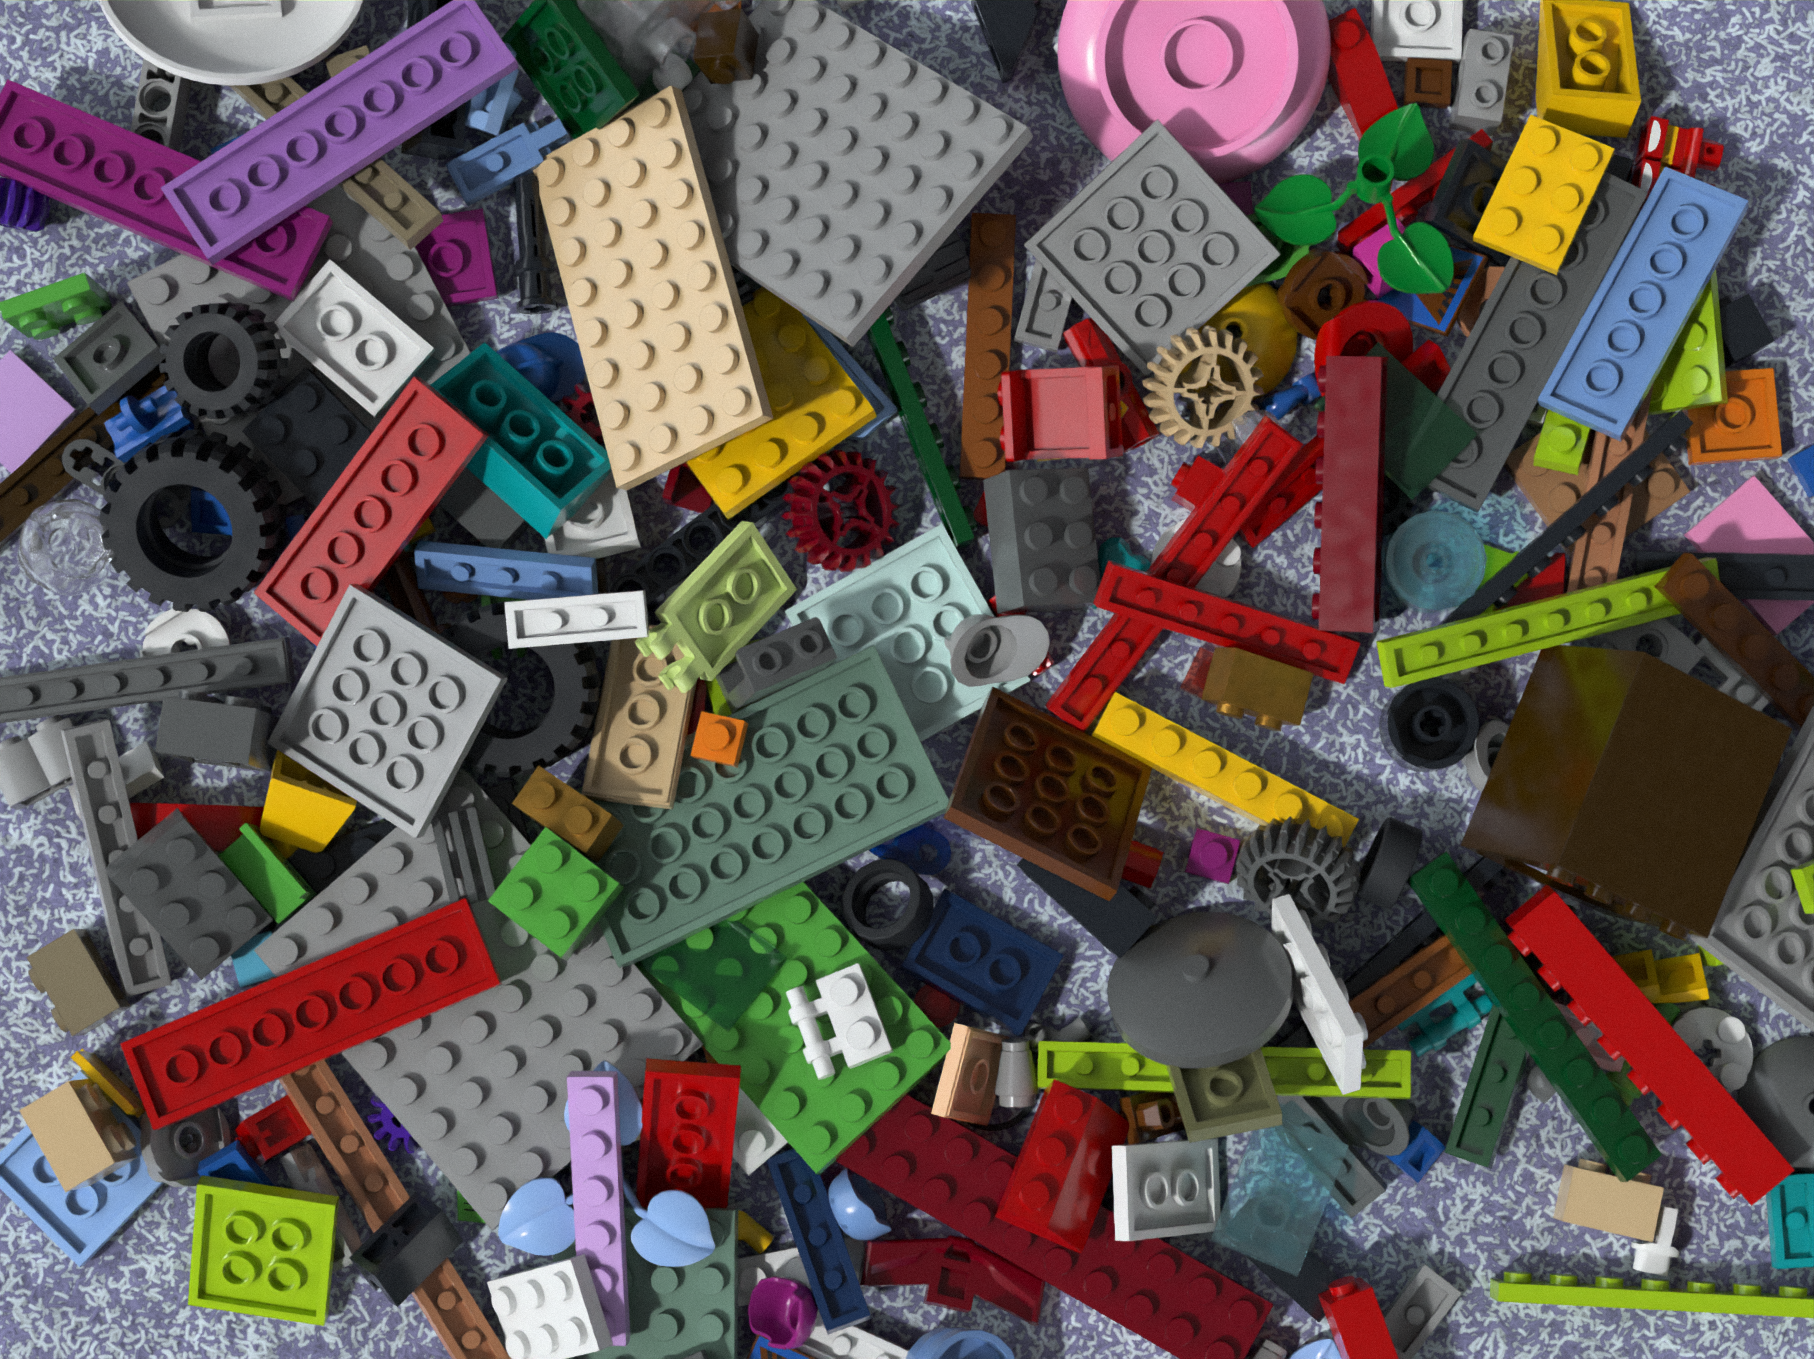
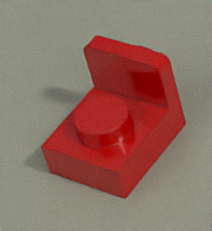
(272, 1130)

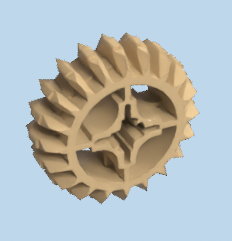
(1202, 351)

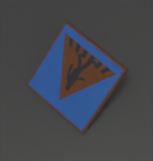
(1440, 310)

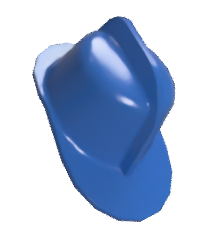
(548, 362)

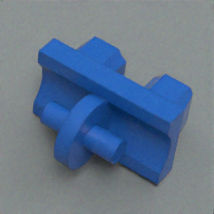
(146, 422)

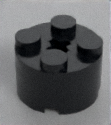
(1439, 701)

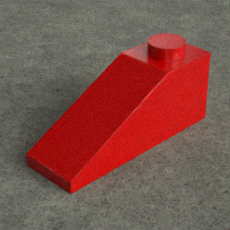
(1358, 73)

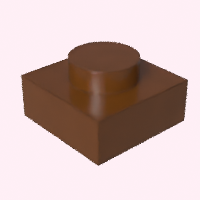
(1427, 83)

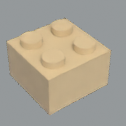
(79, 1133)

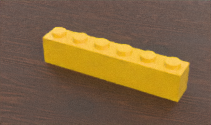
(1214, 769)

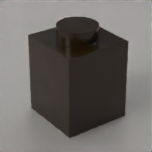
(726, 46)

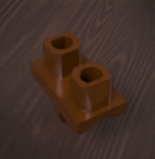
(1151, 1115)

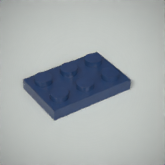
(982, 962)

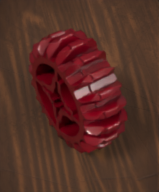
(818, 515)

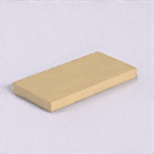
(637, 730)

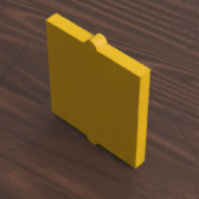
(109, 1082)

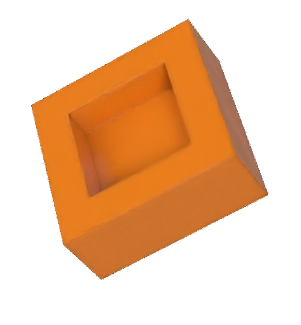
(719, 739)

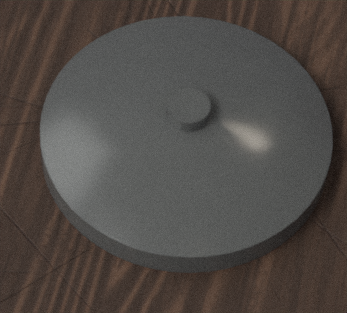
(1201, 990)

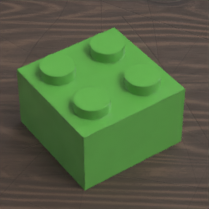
(555, 894)

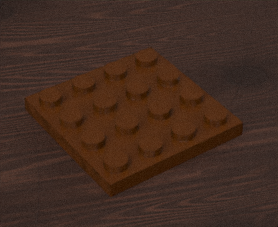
(1049, 793)

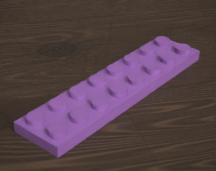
(339, 128)

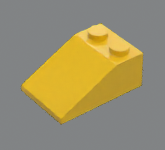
(1587, 67)

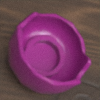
(782, 1312)

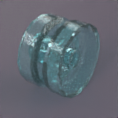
(1450, 542)

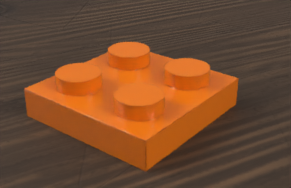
(1738, 429)

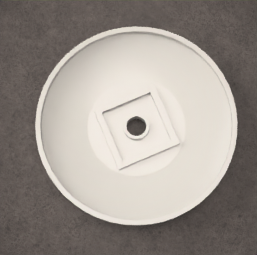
(233, 38)

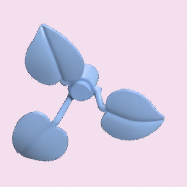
(669, 1234)

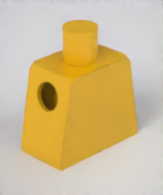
(302, 808)

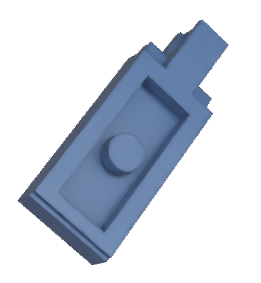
(505, 158)

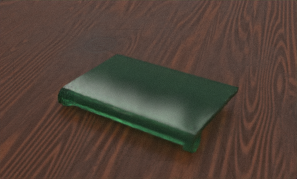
(1420, 429)
(720, 978)

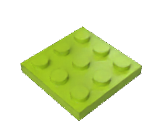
(263, 1250)

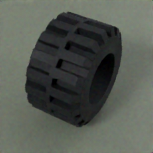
(190, 369)

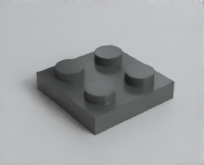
(109, 357)

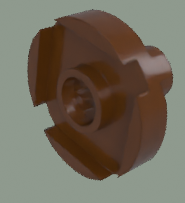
(1307, 277)

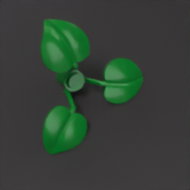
(1391, 148)

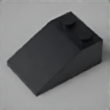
(1112, 923)

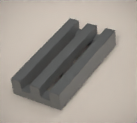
(455, 819)

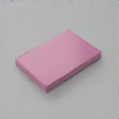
(1755, 523)

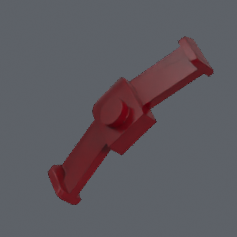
(953, 1274)

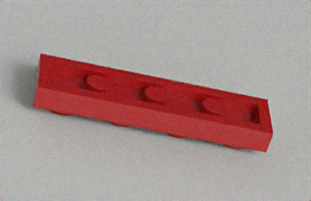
(1406, 201)

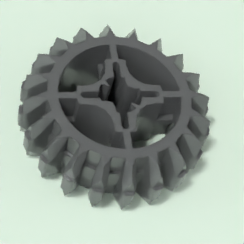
(1299, 863)

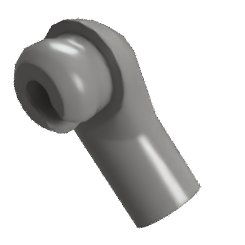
(1037, 1032)

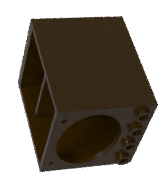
(1627, 787)

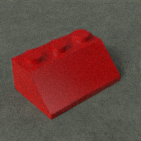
(1063, 1166)

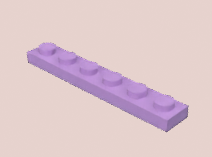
(599, 1192)

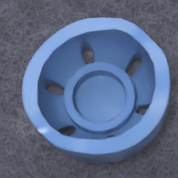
(857, 1207)

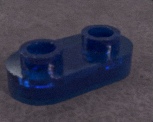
(907, 847)

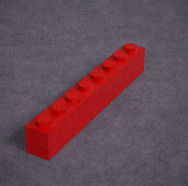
(1648, 1044)

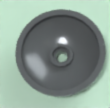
(1779, 1099)

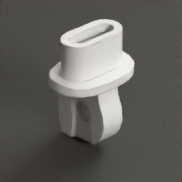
(1656, 1255)

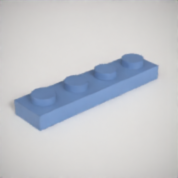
(503, 571)

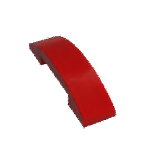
(214, 822)

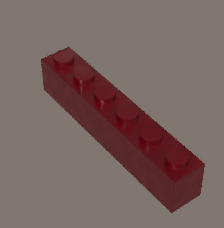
(1351, 493)

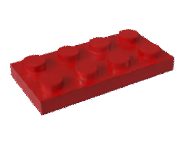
(688, 1130)

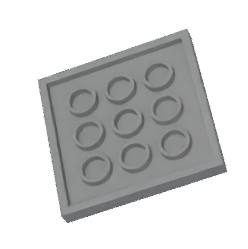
(1151, 246)
(387, 710)

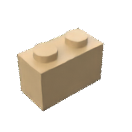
(1605, 1203)

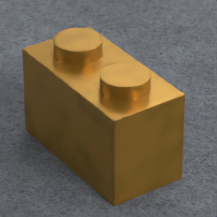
(1256, 687)
(568, 814)

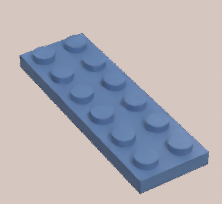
(1643, 303)

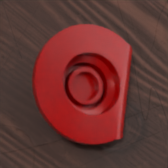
(1360, 329)

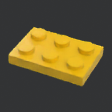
(1543, 194)

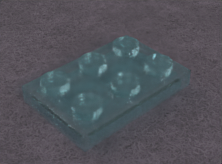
(1280, 1195)

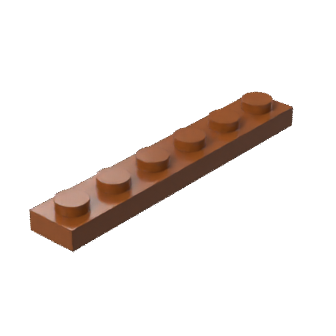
(987, 343)

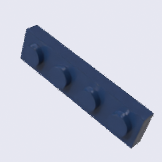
(819, 1242)

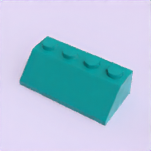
(533, 449)

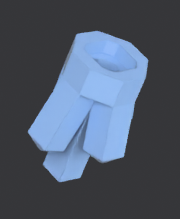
(494, 105)

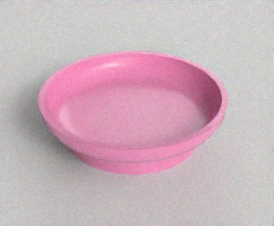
(1217, 73)

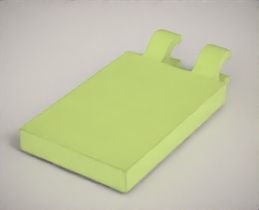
(718, 608)

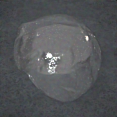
(64, 547)

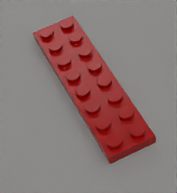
(311, 1014)

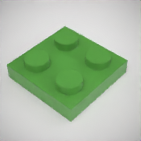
(55, 305)

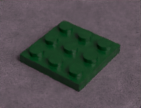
(570, 65)

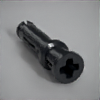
(532, 266)

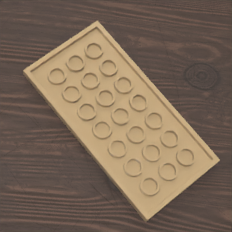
(651, 290)

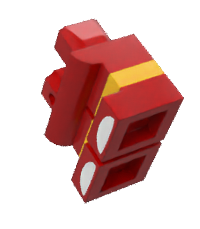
(1672, 147)

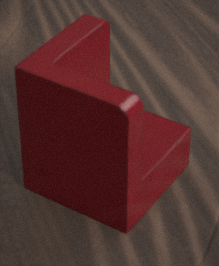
(685, 490)

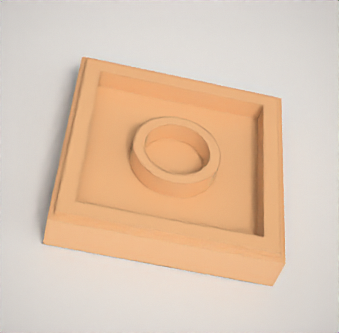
(969, 1075)

